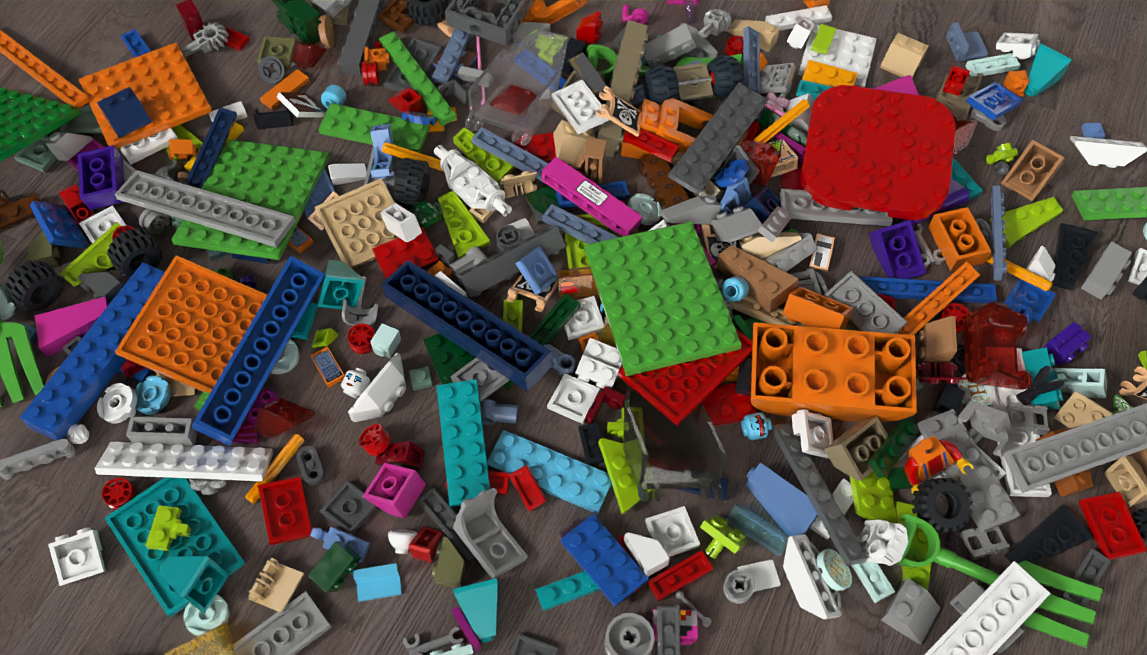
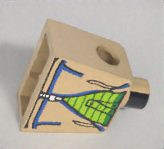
(788, 159)

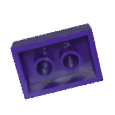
(100, 176)

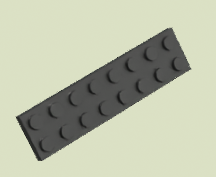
(718, 139)

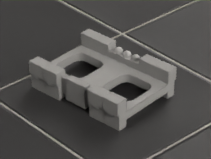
(1028, 424)
(987, 547)

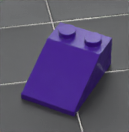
(898, 251)

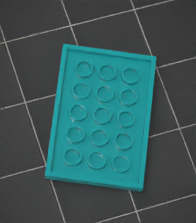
(133, 524)

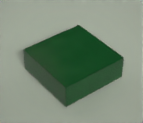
(898, 479)

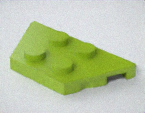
(620, 474)
(873, 498)

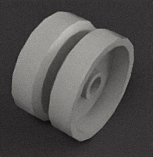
(630, 627)

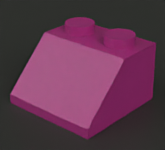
(395, 489)

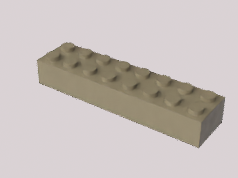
(624, 80)

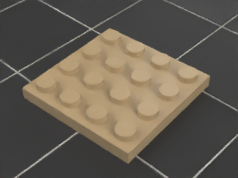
(356, 222)

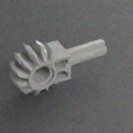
(714, 23)
(205, 40)

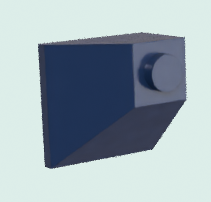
(763, 203)

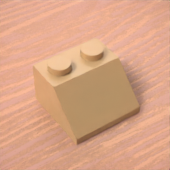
(904, 56)
(569, 142)
(1129, 480)

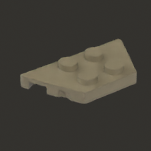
(958, 104)

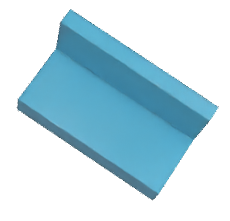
(378, 582)

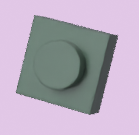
(420, 378)

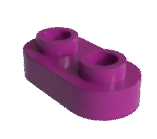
(260, 402)

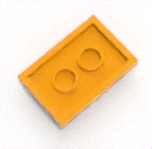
(828, 75)

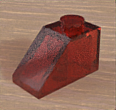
(307, 54)

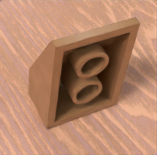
(1033, 170)

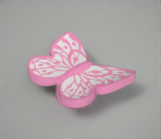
(776, 104)

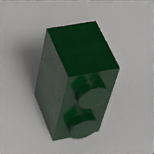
(335, 567)

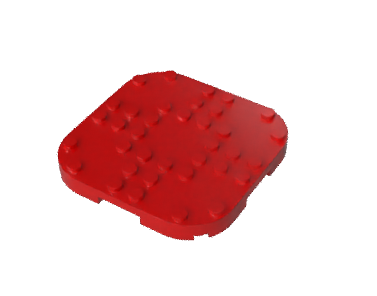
(879, 152)

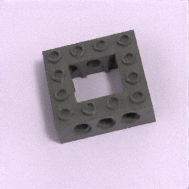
(465, 17)

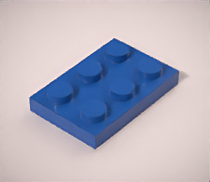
(994, 100)
(58, 224)

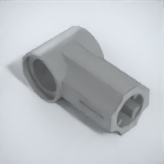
(472, 258)

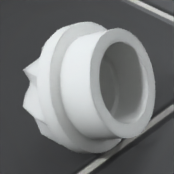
(78, 434)

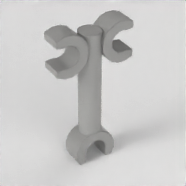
(927, 255)
(417, 649)

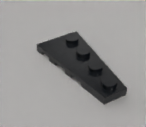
(1071, 253)
(1049, 538)

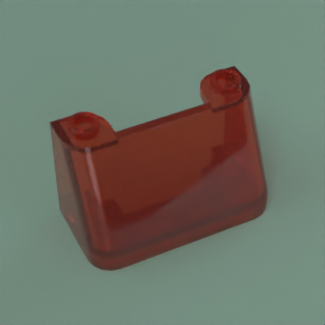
(992, 349)

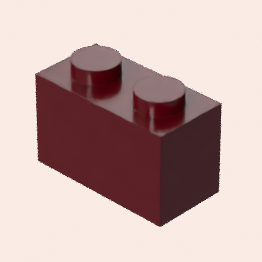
(190, 17)

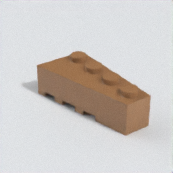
(766, 283)

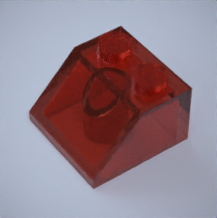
(764, 157)

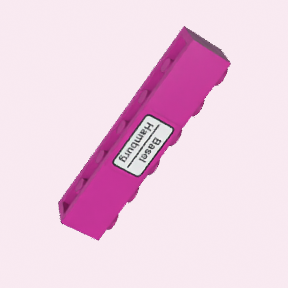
(591, 197)

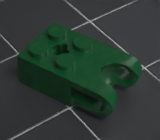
(299, 19)

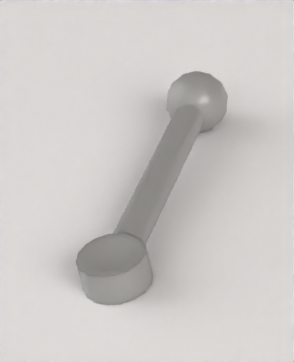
(706, 621)

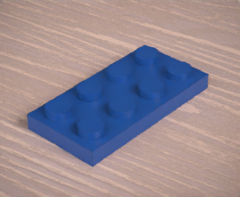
(604, 560)

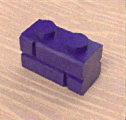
(1067, 343)

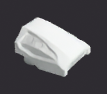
(883, 541)

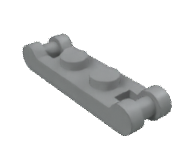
(36, 456)

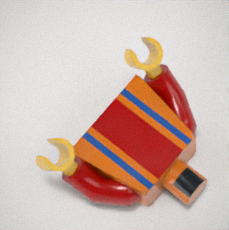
(930, 458)

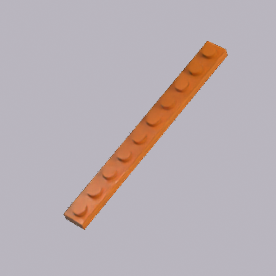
(42, 72)

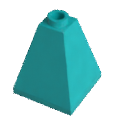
(1045, 70)
(339, 284)
(194, 579)
(480, 607)

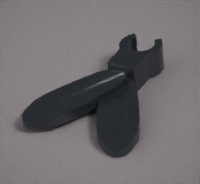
(1040, 386)

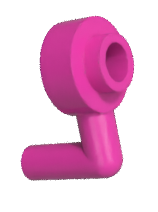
(638, 15)

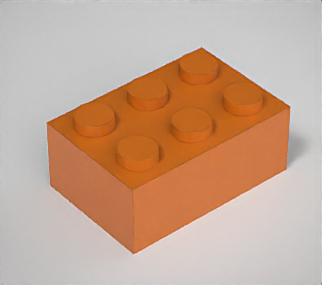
(959, 238)
(816, 310)

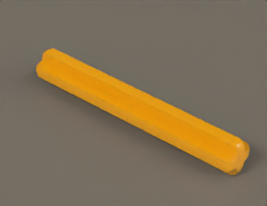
(782, 122)
(401, 152)
(1024, 274)
(276, 466)

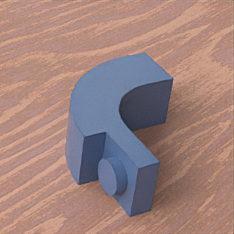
(383, 163)

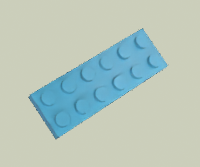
(552, 470)

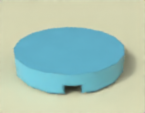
(152, 395)

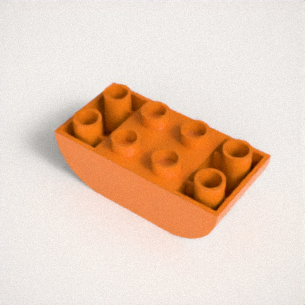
(833, 372)

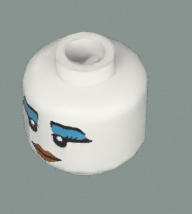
(355, 382)

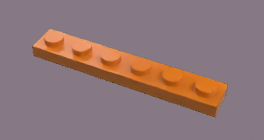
(939, 299)

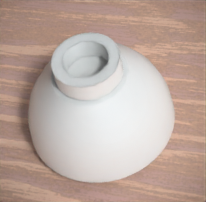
(401, 539)

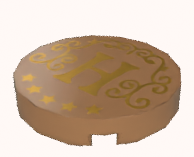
(326, 32)

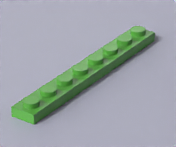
(417, 78)

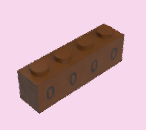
(666, 190)

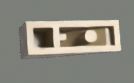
(767, 32)
(761, 247)

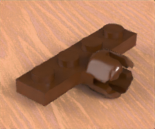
(15, 211)

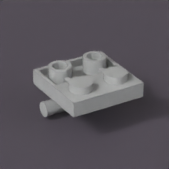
(777, 79)

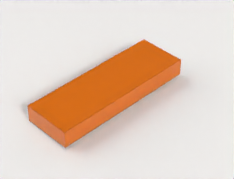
(290, 84)

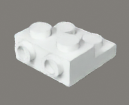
(1022, 44)
(599, 364)
(814, 432)
(77, 556)

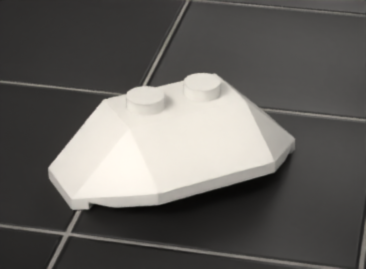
(1108, 152)
(381, 392)
(806, 579)

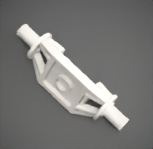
(471, 182)

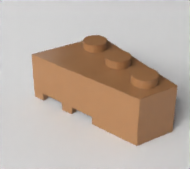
(592, 160)

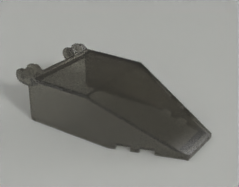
(670, 454)

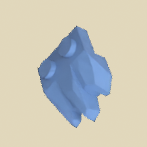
(736, 195)

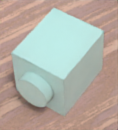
(385, 341)

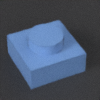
(1093, 130)

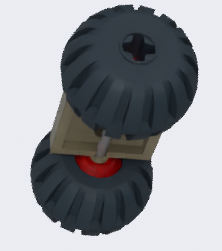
(693, 80)

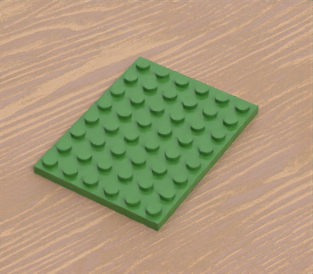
(261, 176)
(661, 298)

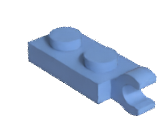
(355, 543)

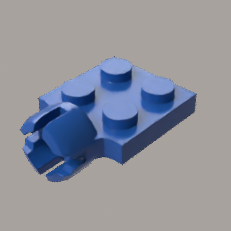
(1029, 300)

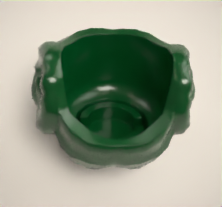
(427, 213)

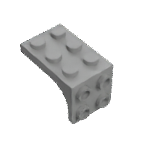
(486, 536)

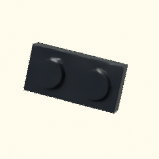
(743, 383)
(589, 438)

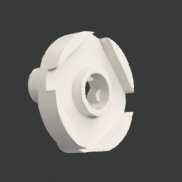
(125, 408)

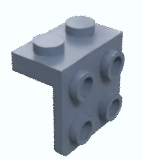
(965, 45)

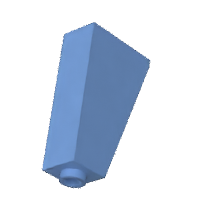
(782, 500)

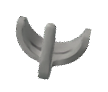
(350, 319)

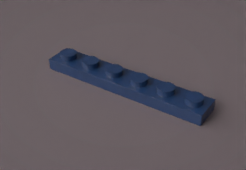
(211, 147)

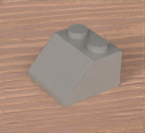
(735, 225)
(911, 611)

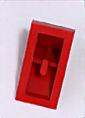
(425, 544)

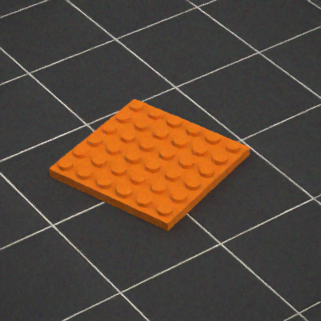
(160, 83)
(191, 324)

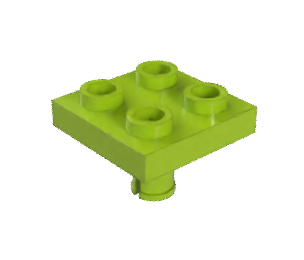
(723, 536)

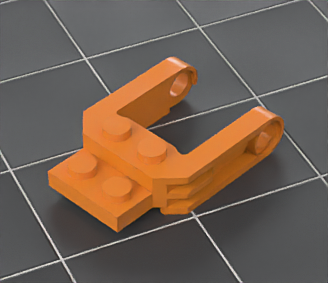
(541, 14)
(664, 120)

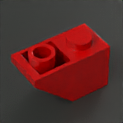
(590, 28)
(955, 80)
(407, 101)
(77, 207)

